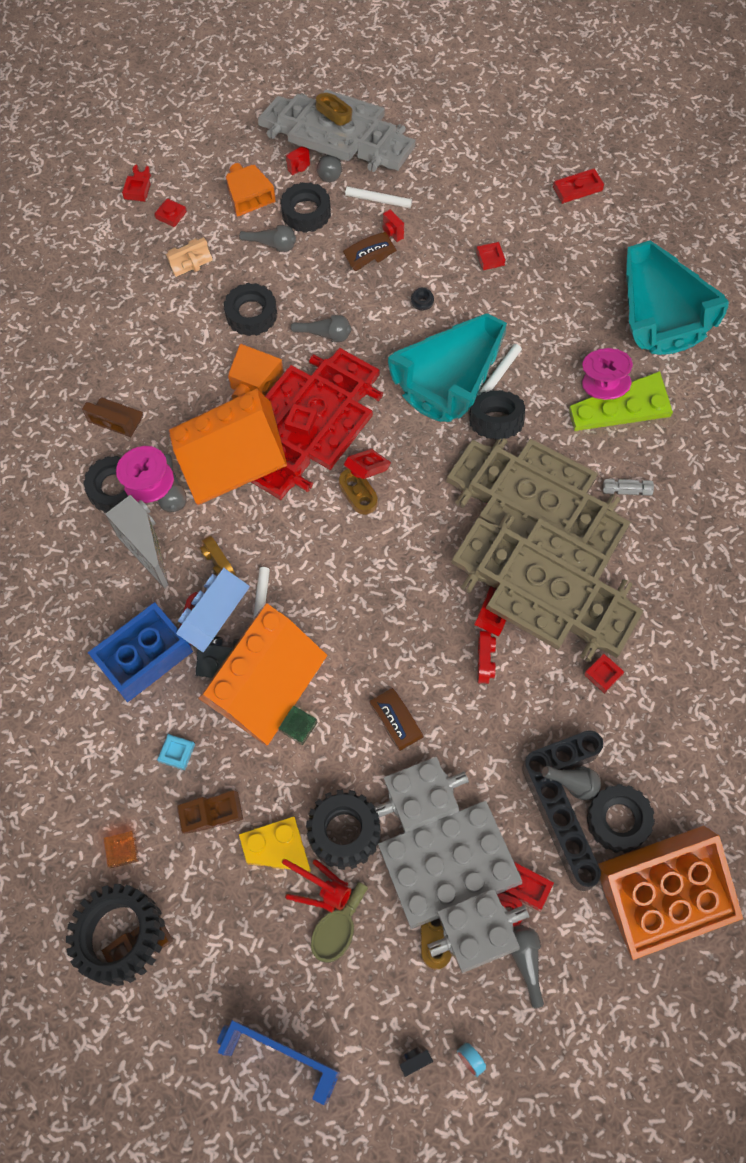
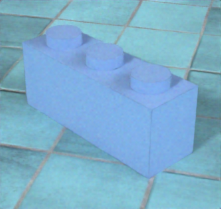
(211, 609)

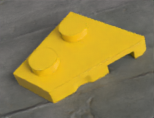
(274, 843)

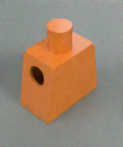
(248, 188)
(253, 370)

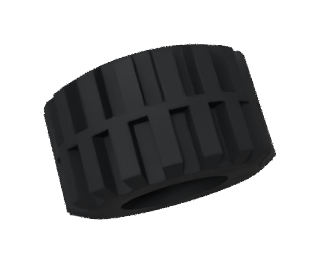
(343, 804)

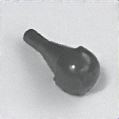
(329, 168)
(281, 237)
(334, 328)
(176, 496)
(581, 781)
(528, 961)

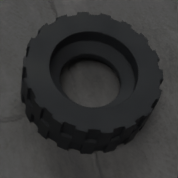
(308, 221)
(250, 293)
(497, 426)
(93, 484)
(636, 803)

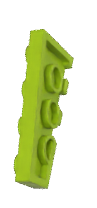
(643, 402)

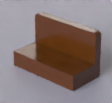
(113, 416)

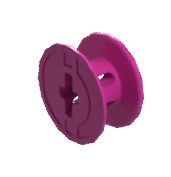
(607, 373)
(145, 474)

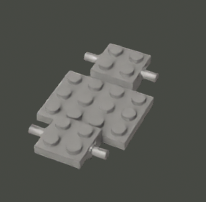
(305, 126)
(450, 865)

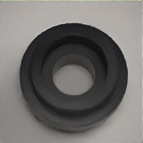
(422, 293)

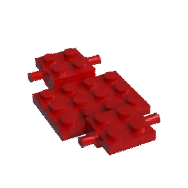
(335, 395)

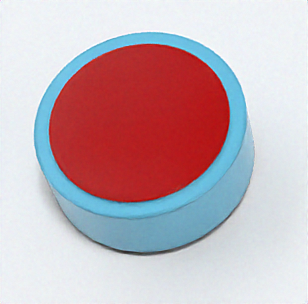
(471, 1059)

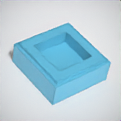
(176, 752)

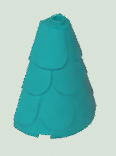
(668, 301)
(449, 367)

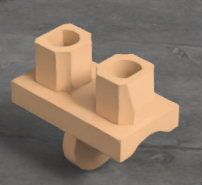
(189, 256)

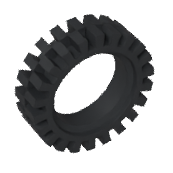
(149, 934)

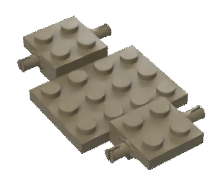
(535, 487)
(548, 585)

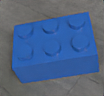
(140, 652)

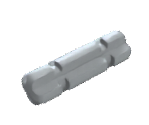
(628, 487)

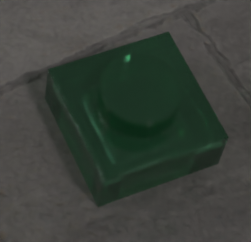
(298, 725)

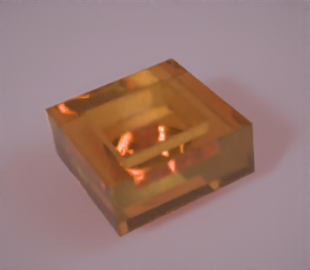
(121, 849)

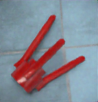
(334, 892)

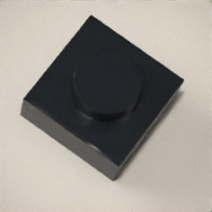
(415, 1060)

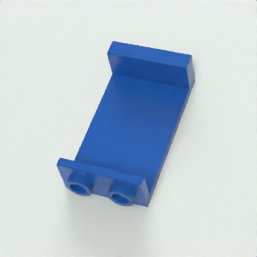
(231, 1034)

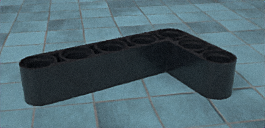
(560, 804)

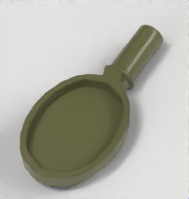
(336, 929)

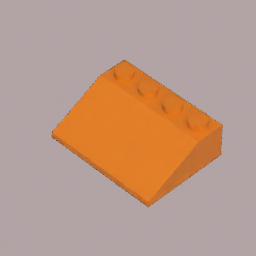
(228, 446)
(264, 674)
(670, 891)

